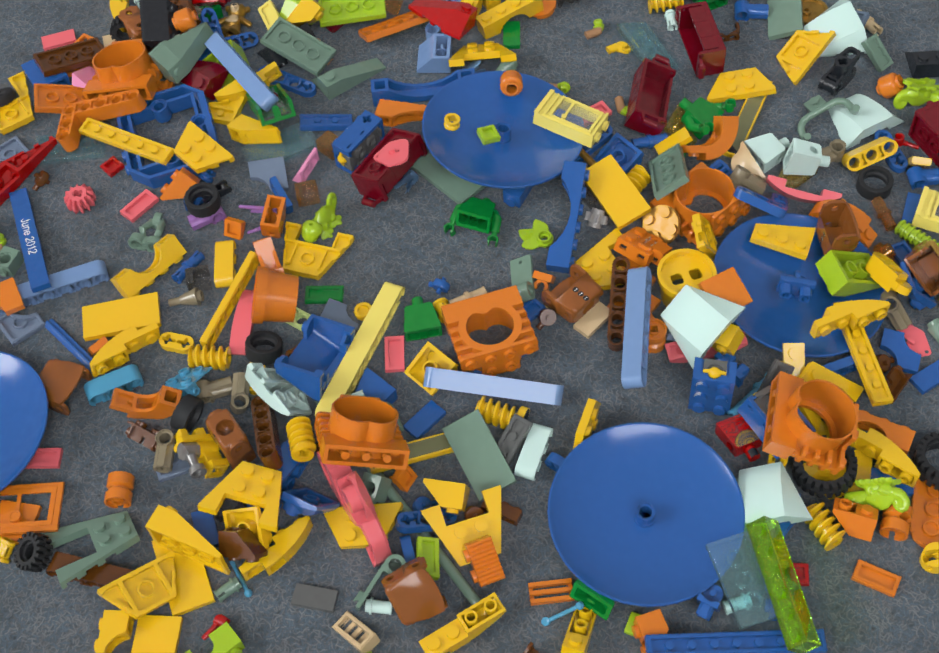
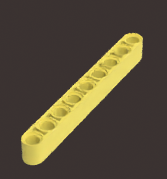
(362, 346)

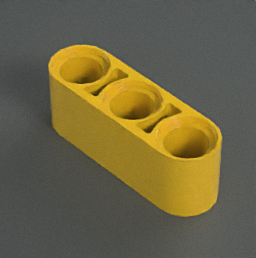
(861, 152)
(224, 263)

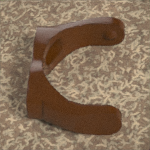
(735, 33)

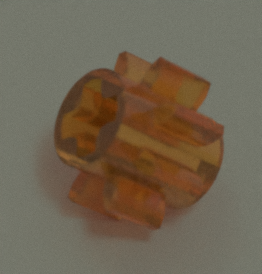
(885, 249)

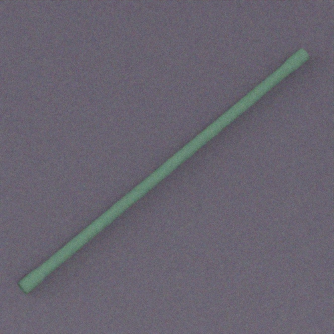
(444, 561)

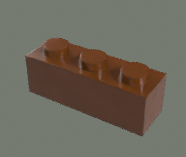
(508, 513)

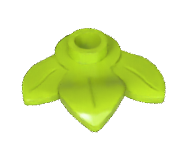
(533, 237)

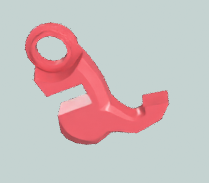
(359, 507)

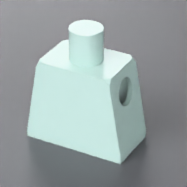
(767, 150)
(804, 158)

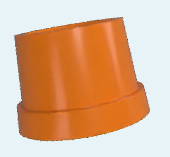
(274, 296)

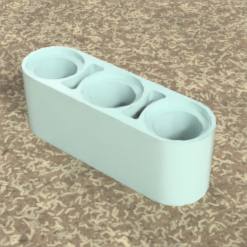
(532, 451)

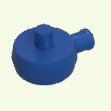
(440, 285)
(422, 503)

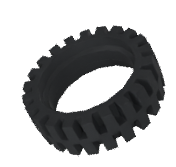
(926, 470)
(827, 487)

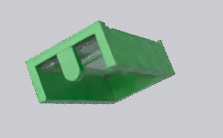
(281, 110)

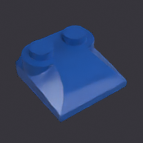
(623, 152)
(918, 296)
(306, 502)

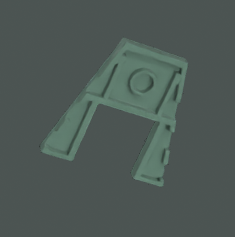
(109, 535)

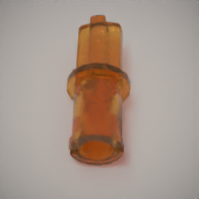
(884, 213)

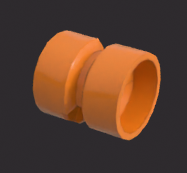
(657, 335)
(120, 488)
(896, 522)

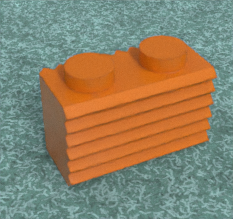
(484, 561)

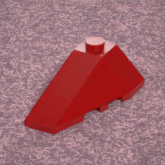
(451, 16)

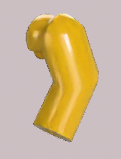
(621, 47)

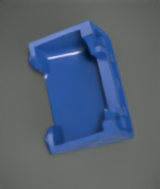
(316, 355)

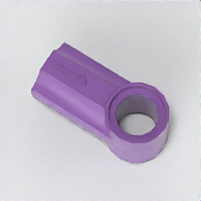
(197, 223)

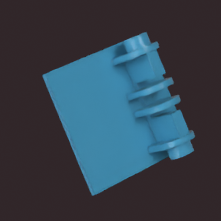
(187, 380)

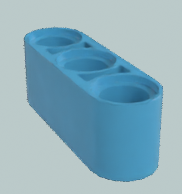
(102, 387)

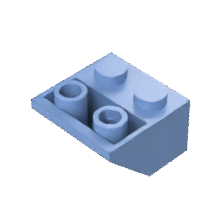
(434, 54)

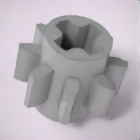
(596, 218)

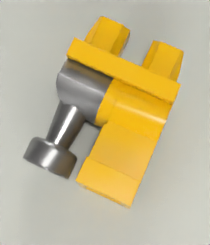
(201, 453)

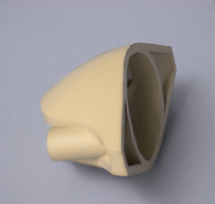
(745, 159)

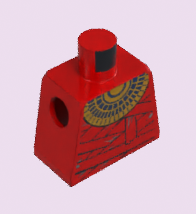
(739, 437)

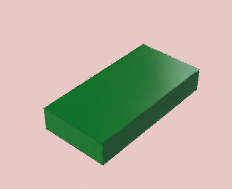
(511, 35)
(321, 294)

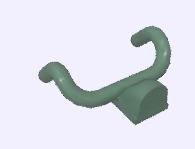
(818, 105)

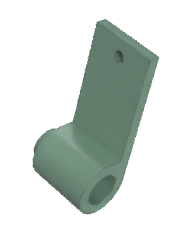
(522, 275)
(391, 564)

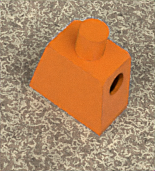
(272, 222)

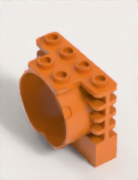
(122, 68)
(708, 183)
(480, 313)
(361, 434)
(788, 434)

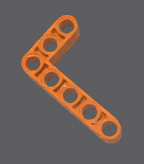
(99, 109)

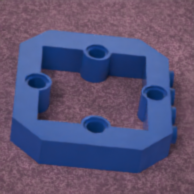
(161, 108)

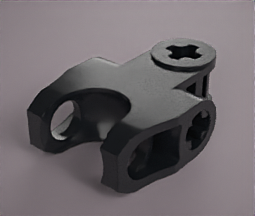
(840, 73)

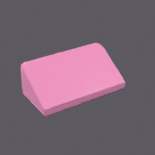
(82, 76)
(307, 166)

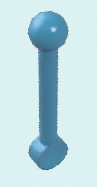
(247, 592)
(546, 621)

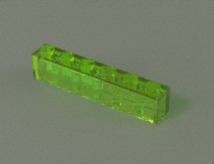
(783, 585)

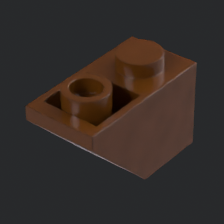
(240, 544)

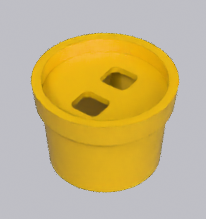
(686, 265)

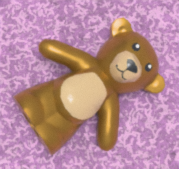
(236, 17)

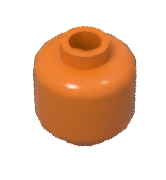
(185, 19)
(511, 83)
(889, 85)

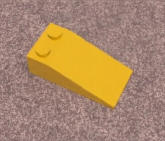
(176, 534)

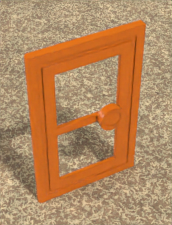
(42, 526)

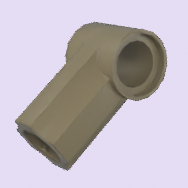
(835, 150)
(744, 178)
(896, 312)
(216, 389)
(239, 391)
(164, 451)

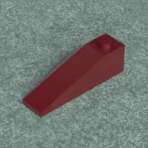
(206, 77)

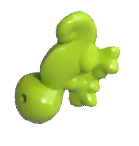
(917, 92)
(323, 222)
(880, 494)

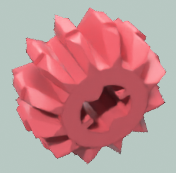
(79, 198)

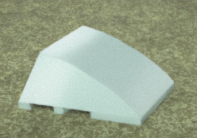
(846, 24)
(866, 122)
(698, 320)
(277, 391)
(771, 493)

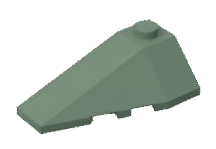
(180, 54)
(344, 78)

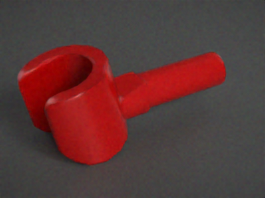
(899, 138)
(217, 622)

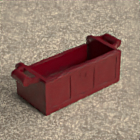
(701, 38)
(650, 96)
(925, 130)
(376, 179)

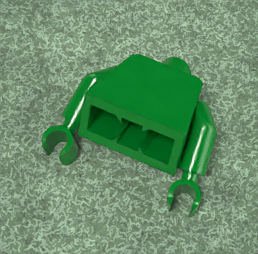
(700, 114)
(478, 216)

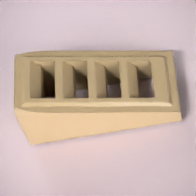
(367, 640)

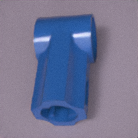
(744, 10)
(922, 177)

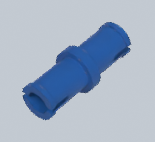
(648, 141)
(193, 261)

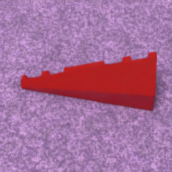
(19, 167)

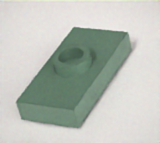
(877, 52)

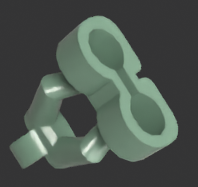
(141, 241)

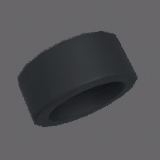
(877, 172)
(203, 210)
(260, 338)
(187, 413)

